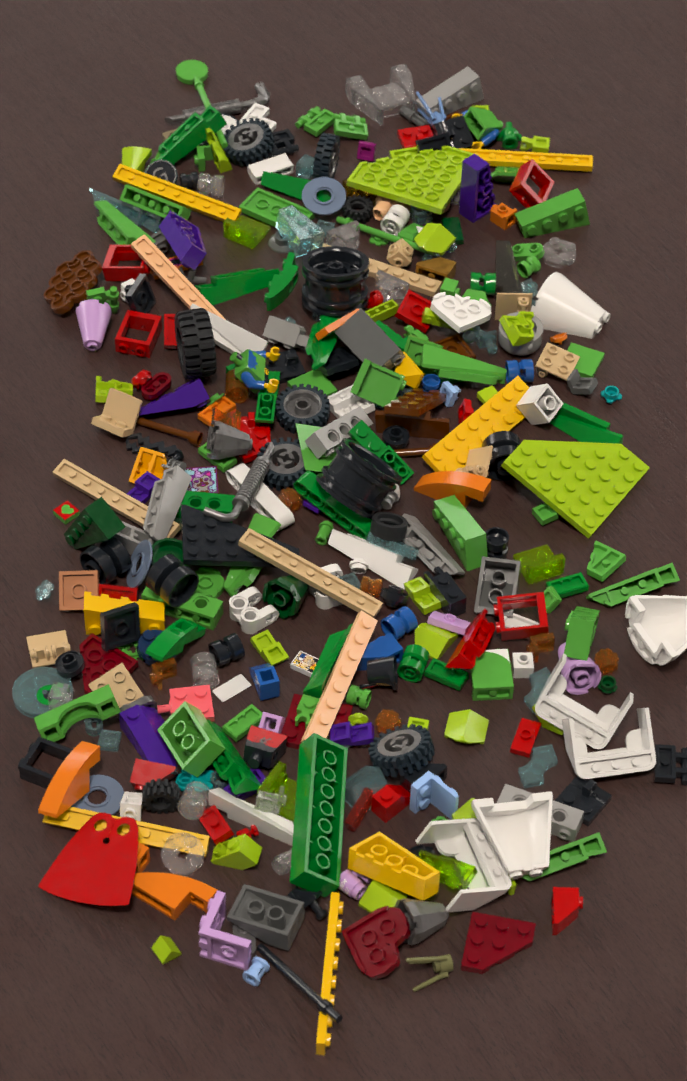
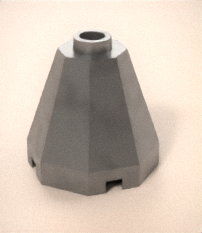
(226, 441)
(423, 918)

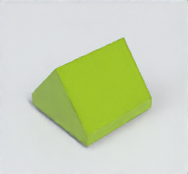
(165, 949)

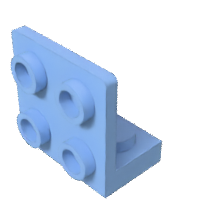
(432, 790)

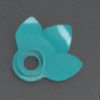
(185, 778)

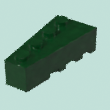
(93, 525)

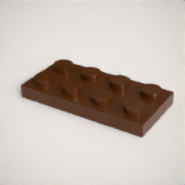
(415, 402)

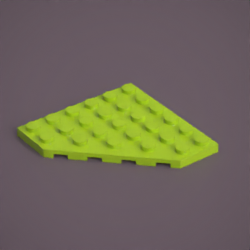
(418, 180)
(577, 477)

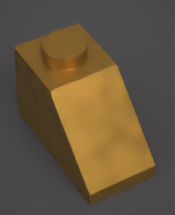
(437, 268)

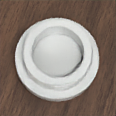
(358, 566)

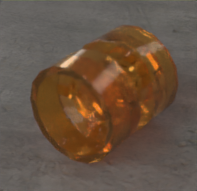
(235, 389)

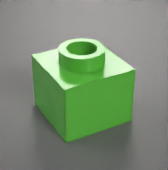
(451, 287)

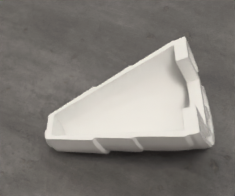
(658, 626)

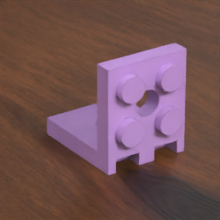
(218, 944)

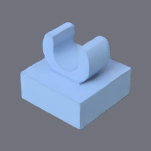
(451, 393)

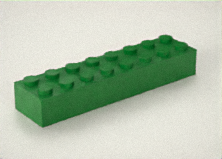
(319, 815)

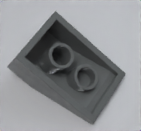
(496, 579)
(268, 916)

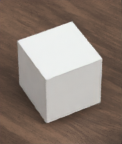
(539, 404)

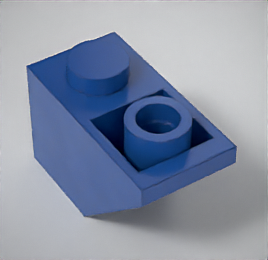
(265, 681)

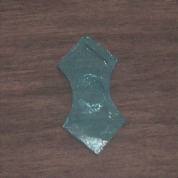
(538, 682)
(533, 772)

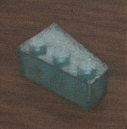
(299, 231)

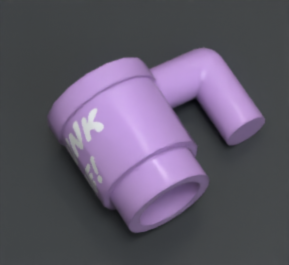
(352, 885)

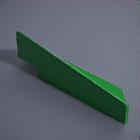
(191, 134)
(290, 185)
(326, 663)

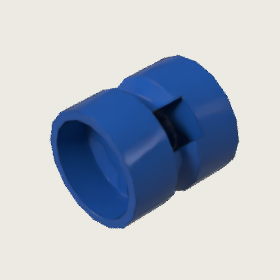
(513, 370)
(399, 623)

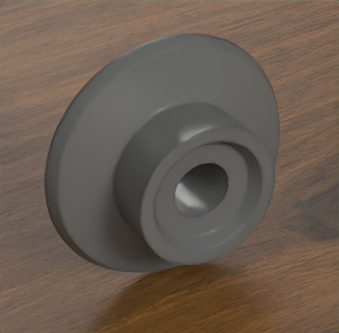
(279, 244)

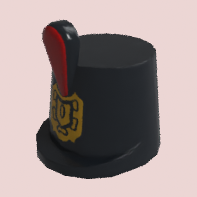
(382, 672)

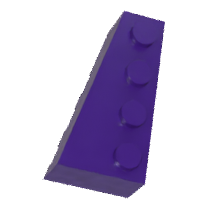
(476, 189)
(184, 239)

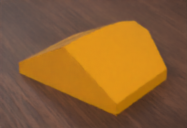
(148, 461)

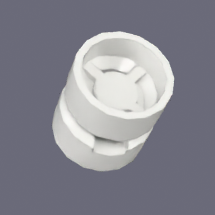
(395, 219)

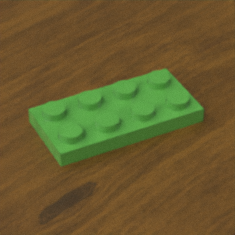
(265, 206)

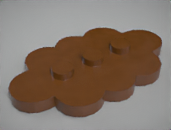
(72, 281)

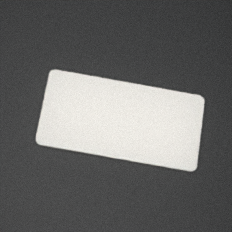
(231, 687)

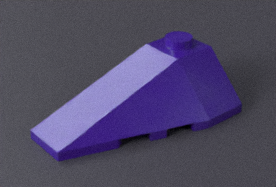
(185, 396)
(141, 727)

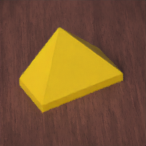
(411, 371)

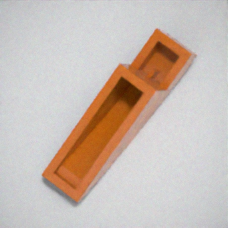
(457, 483)
(70, 780)
(171, 892)

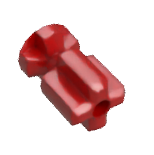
(254, 831)

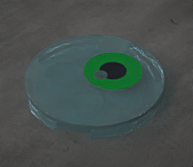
(32, 690)

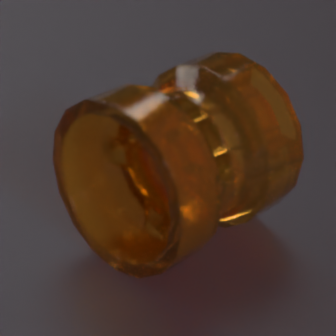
(371, 586)

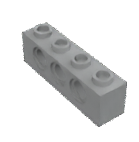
(330, 436)
(569, 817)

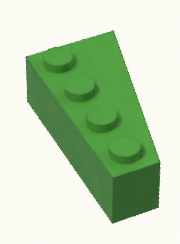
(553, 215)
(461, 530)
(581, 632)

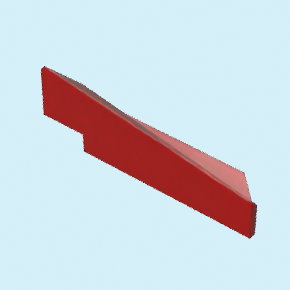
(472, 643)

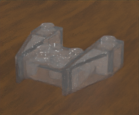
(383, 100)

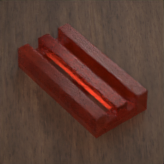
(359, 810)

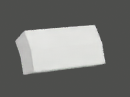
(278, 164)

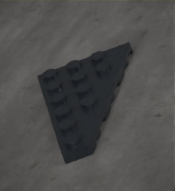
(216, 542)

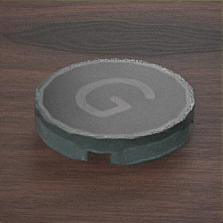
(164, 170)

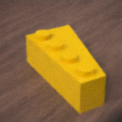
(150, 612)
(394, 866)

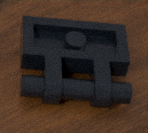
(283, 139)
(665, 767)

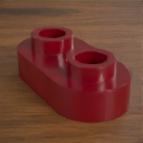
(156, 386)

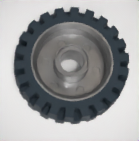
(326, 156)
(302, 406)

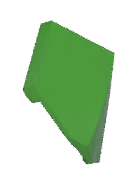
(504, 174)

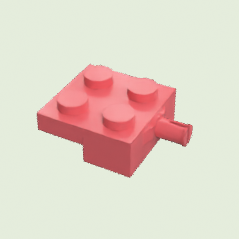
(196, 695)

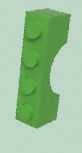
(96, 704)

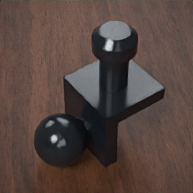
(309, 898)

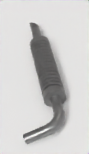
(247, 489)

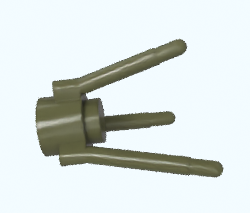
(441, 964)

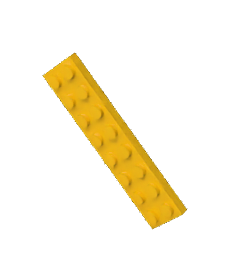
(494, 416)

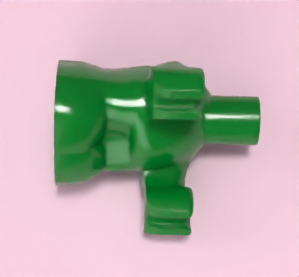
(509, 137)

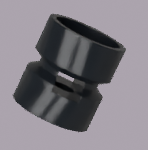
(497, 542)
(228, 649)

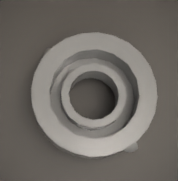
(524, 349)

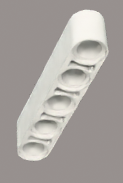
(264, 501)

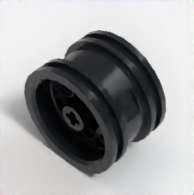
(335, 280)
(358, 478)

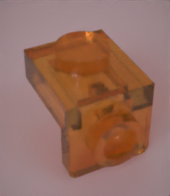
(540, 643)
(162, 671)

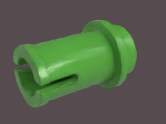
(325, 529)

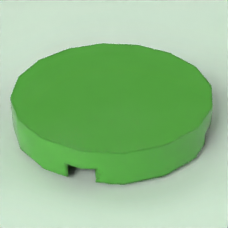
(188, 69)
(210, 582)

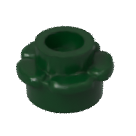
(607, 684)

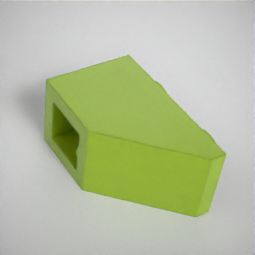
(237, 853)

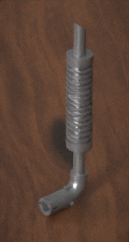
(226, 107)

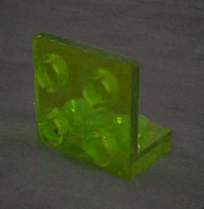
(245, 231)
(540, 563)
(272, 784)
(452, 871)

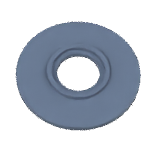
(337, 200)
(143, 549)
(113, 791)

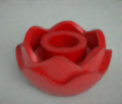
(375, 299)
(141, 378)

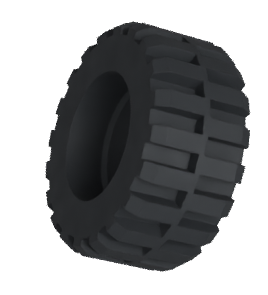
(195, 343)

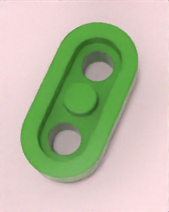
(523, 251)

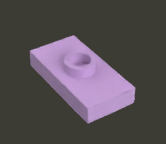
(448, 622)

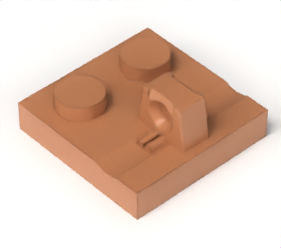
(72, 588)

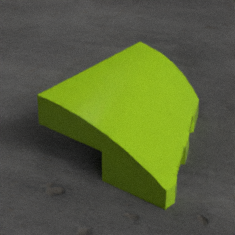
(135, 157)
(220, 158)
(519, 327)
(102, 388)

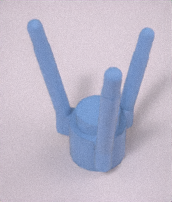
(435, 117)

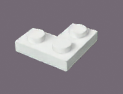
(260, 112)

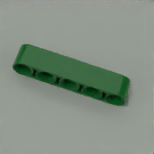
(312, 491)

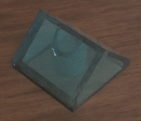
(366, 777)

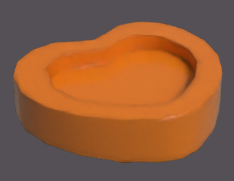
(558, 338)

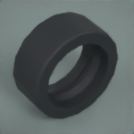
(388, 526)

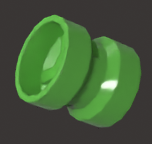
(527, 267)
(359, 697)

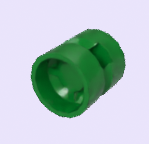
(489, 282)
(413, 663)

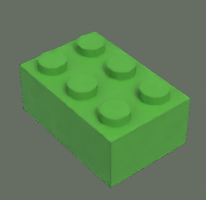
(191, 739)

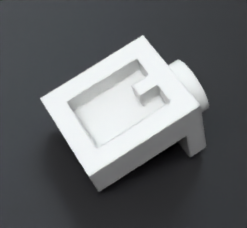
(131, 805)

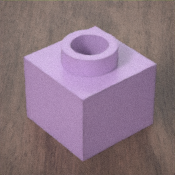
(268, 718)

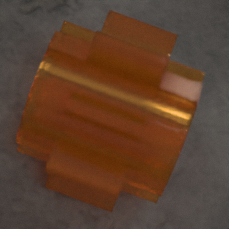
(290, 498)
(607, 661)
(387, 719)

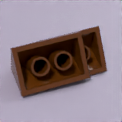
(421, 426)

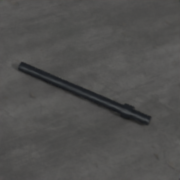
(324, 1005)

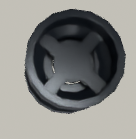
(189, 181)

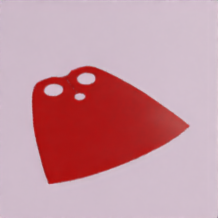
(93, 870)

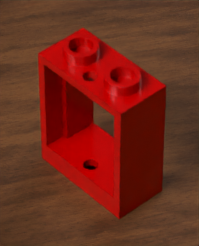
(520, 188)
(118, 253)
(143, 322)
(521, 601)

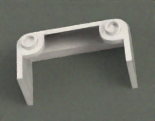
(590, 727)
(635, 757)
(470, 845)

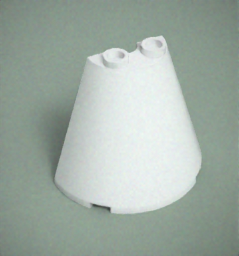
(568, 309)
(518, 832)

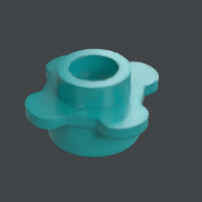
(611, 394)

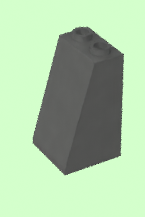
(369, 341)

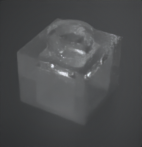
(59, 695)

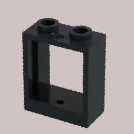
(35, 775)

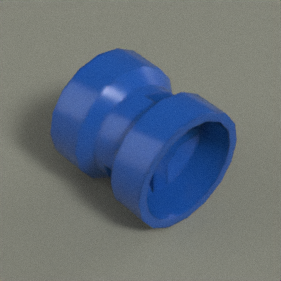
(430, 382)

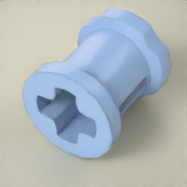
(256, 971)

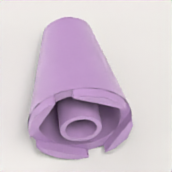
(93, 322)
(579, 673)

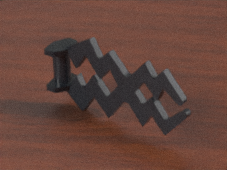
(171, 450)

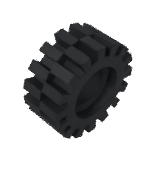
(362, 203)
(160, 796)

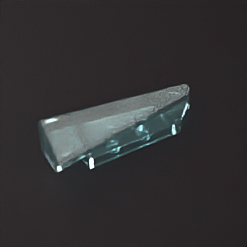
(135, 214)

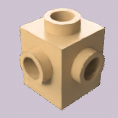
(400, 254)

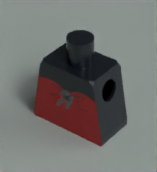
(264, 747)

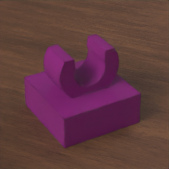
(366, 151)

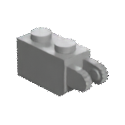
(285, 332)

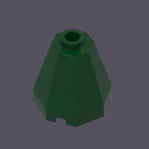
(285, 594)

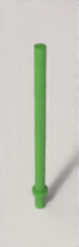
(199, 85)
(382, 234)

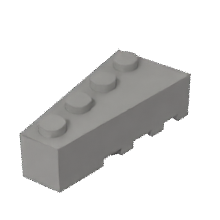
(455, 93)

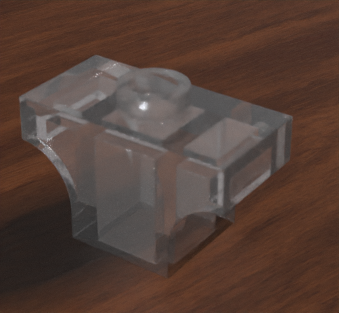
(344, 235)
(390, 286)

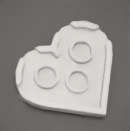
(459, 311)

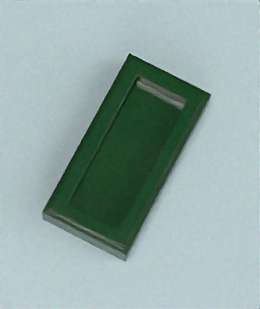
(453, 226)

